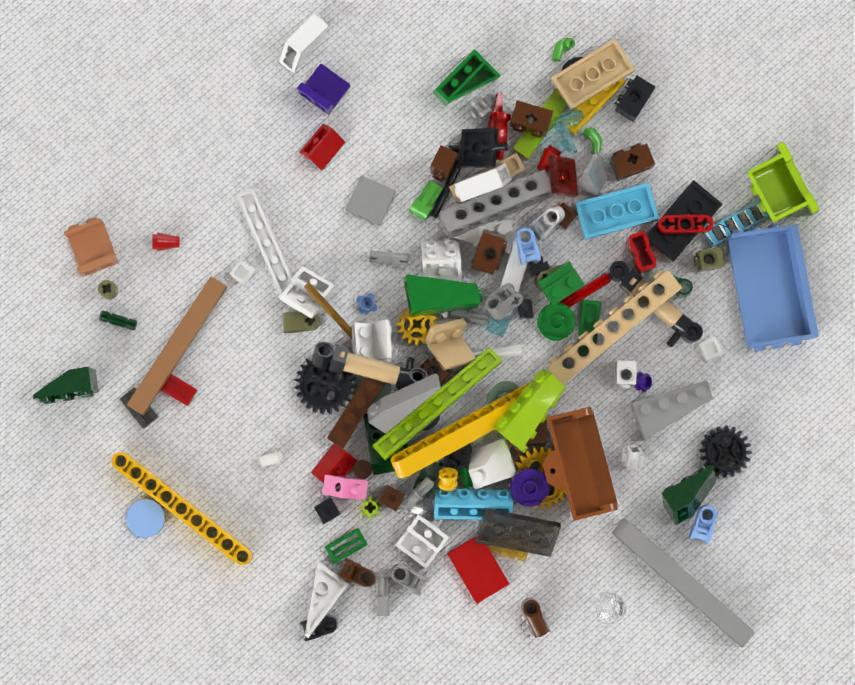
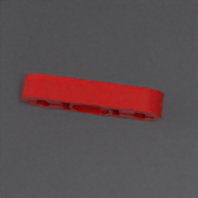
(671, 219)

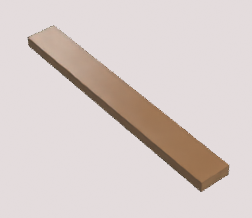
(177, 346)

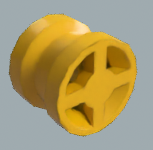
(447, 479)

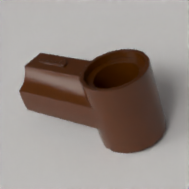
(535, 619)

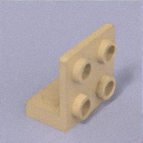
(448, 345)

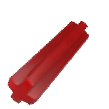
(586, 290)

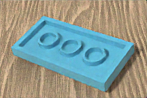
(616, 211)

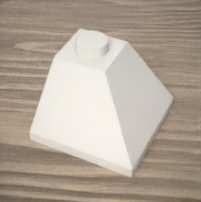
(491, 464)

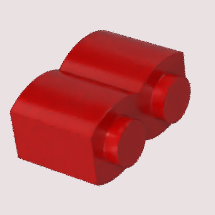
(643, 257)

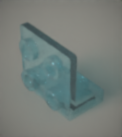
(561, 126)

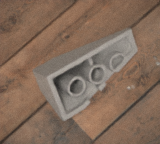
(396, 406)

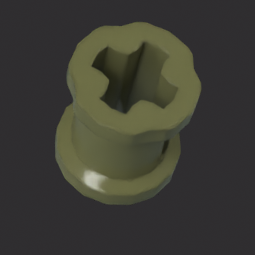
(106, 283)

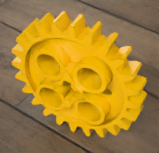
(540, 457)

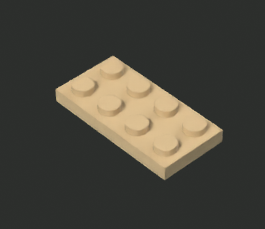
(592, 74)

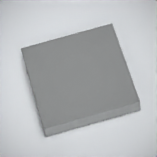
(370, 200)

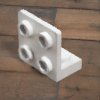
(441, 259)
(372, 339)

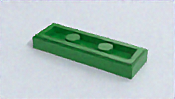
(588, 317)

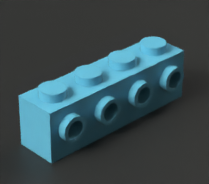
(470, 503)

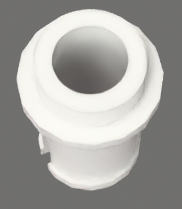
(272, 458)

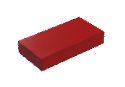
(179, 390)

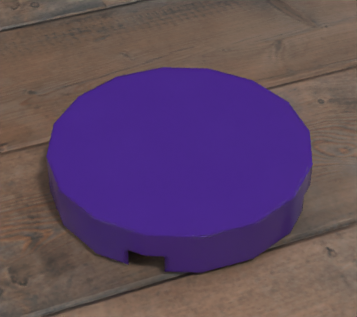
(529, 487)

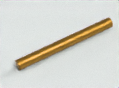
(329, 309)

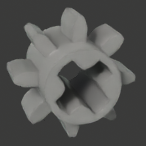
(480, 107)

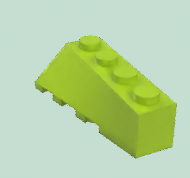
(529, 409)

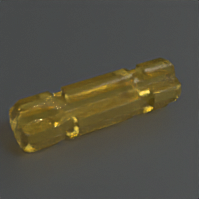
(509, 553)

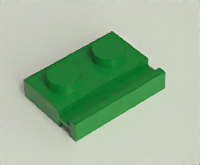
(560, 283)

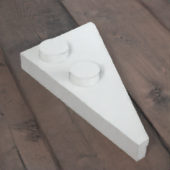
(503, 227)
(325, 593)

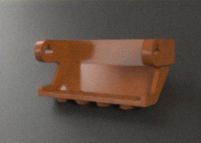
(580, 464)

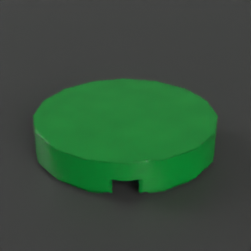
(556, 321)

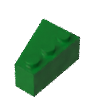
(465, 78)

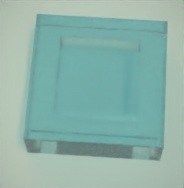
(498, 326)

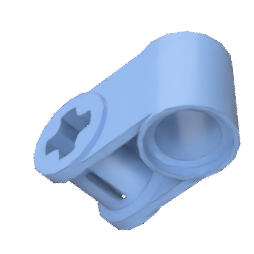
(527, 247)
(703, 525)

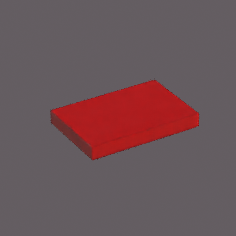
(478, 569)

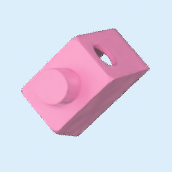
(350, 487)

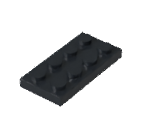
(692, 201)

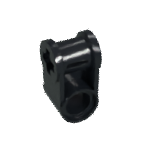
(456, 459)
(321, 629)

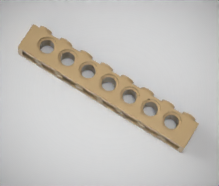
(670, 286)

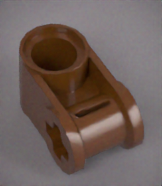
(355, 573)

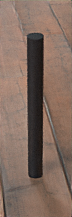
(445, 192)

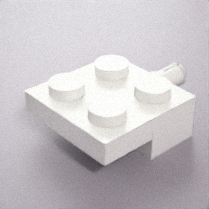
(299, 298)
(422, 540)

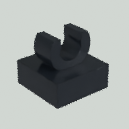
(537, 268)

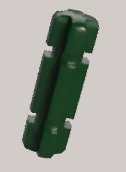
(118, 320)

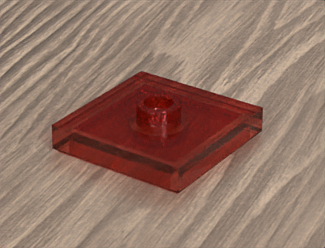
(563, 176)

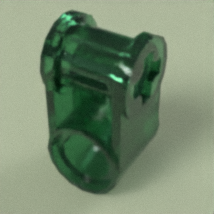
(423, 474)

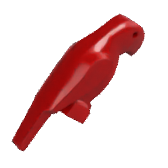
(499, 120)

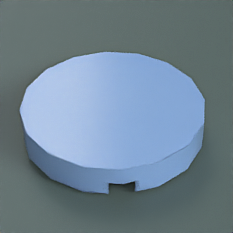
(145, 518)

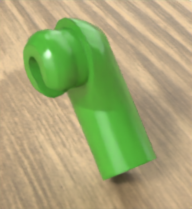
(562, 46)
(594, 136)

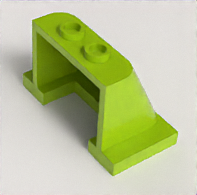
(781, 186)

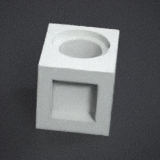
(629, 366)

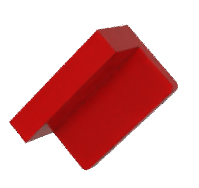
(322, 146)
(334, 462)

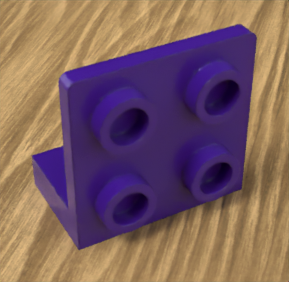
(324, 89)

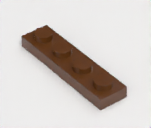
(355, 411)

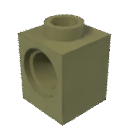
(714, 253)

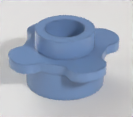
(367, 298)

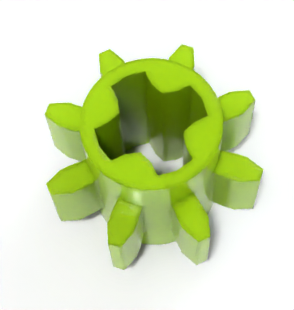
(367, 511)

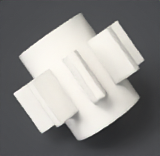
(632, 457)

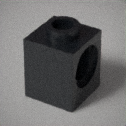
(327, 510)

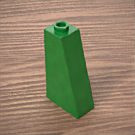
(437, 296)

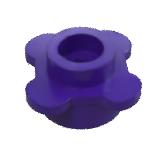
(643, 381)

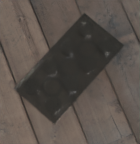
(517, 532)

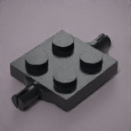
(478, 147)

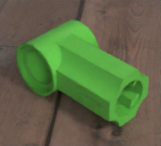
(424, 203)

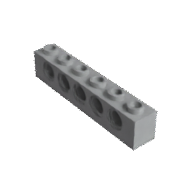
(491, 212)

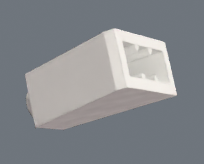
(303, 43)
(482, 182)

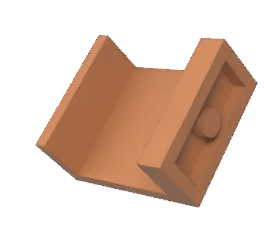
(91, 246)

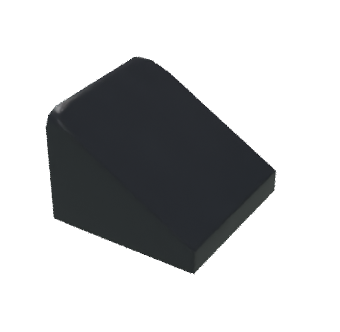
(525, 309)

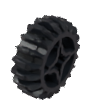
(739, 462)

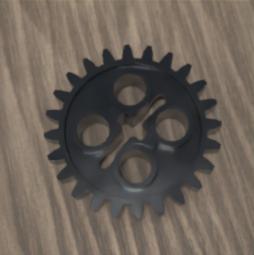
(318, 399)

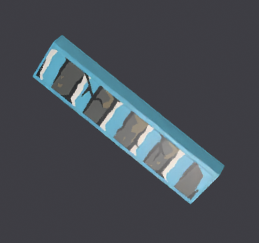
(741, 220)

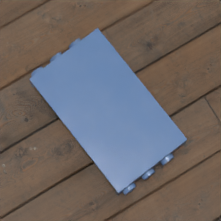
(772, 286)

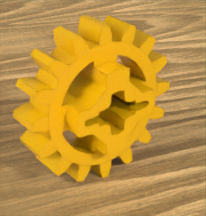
(408, 333)

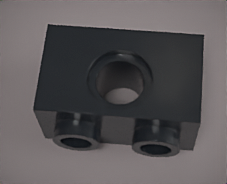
(642, 90)

